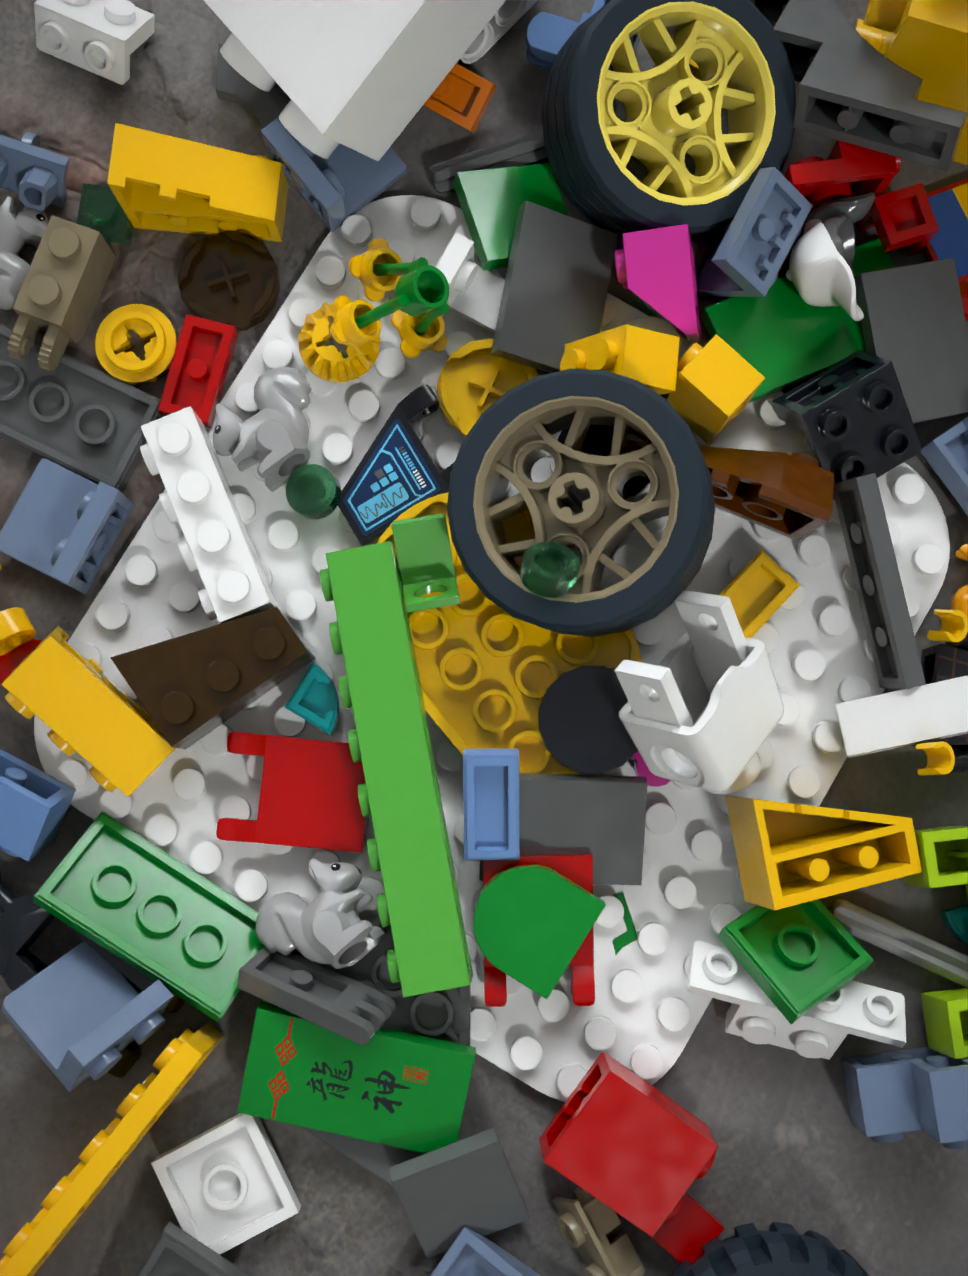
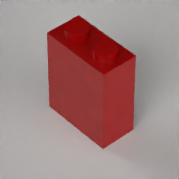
(628, 1144)

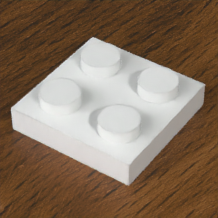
(227, 1184)

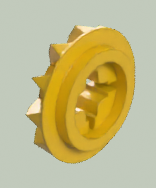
(114, 338)
(327, 361)

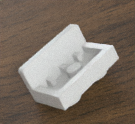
(93, 33)

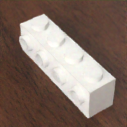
(207, 515)

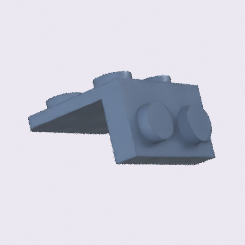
(84, 1014)

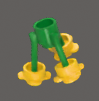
(416, 308)

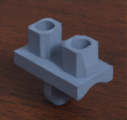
(33, 172)

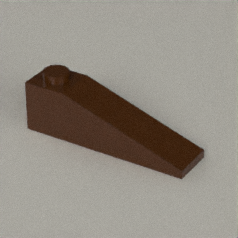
(768, 487)

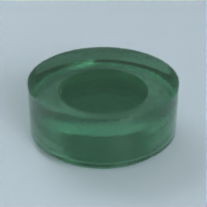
(313, 491)
(549, 569)

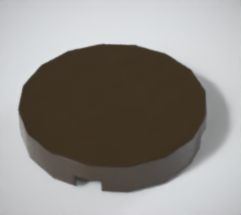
(229, 280)

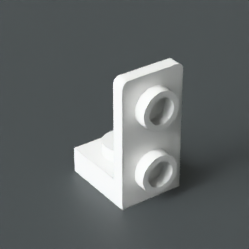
(472, 291)

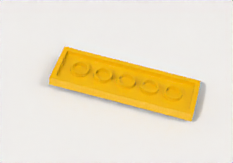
(108, 1152)

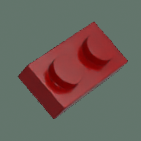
(199, 368)

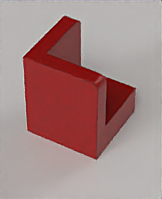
(902, 219)

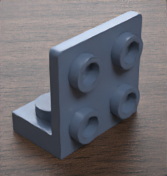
(336, 184)
(756, 241)
(64, 524)

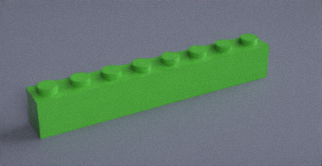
(398, 770)

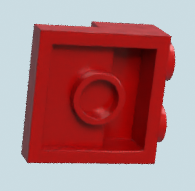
(845, 173)

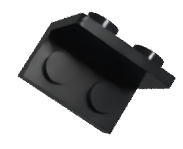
(853, 417)

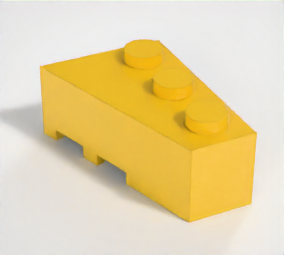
(195, 186)
(87, 714)
(814, 852)

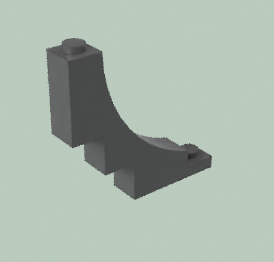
(855, 90)

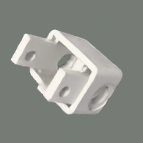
(705, 702)

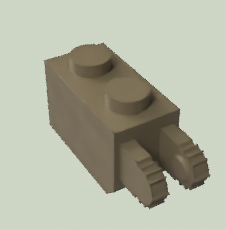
(60, 290)

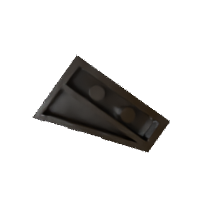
(212, 673)

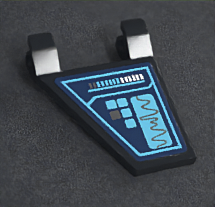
(393, 471)

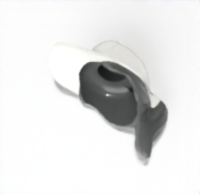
(825, 254)

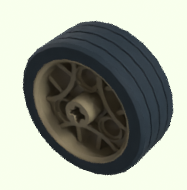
(518, 434)

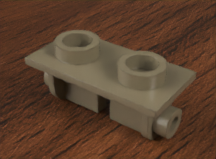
(585, 1227)

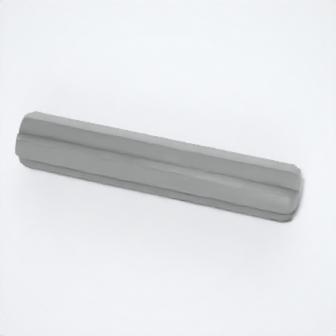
(902, 942)

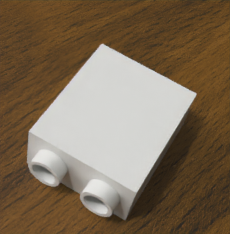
(350, 64)

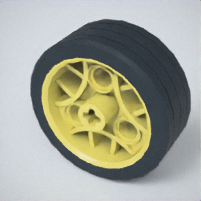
(668, 112)

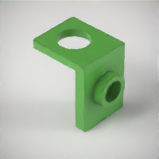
(425, 562)

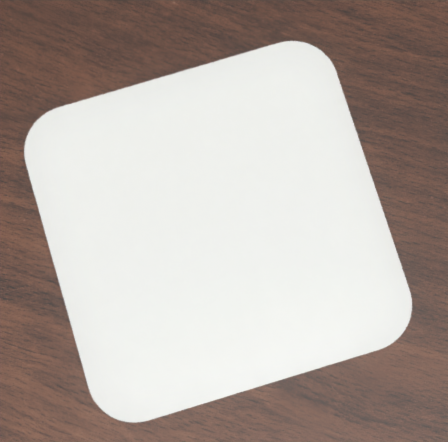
(689, 850)

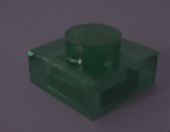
(104, 214)

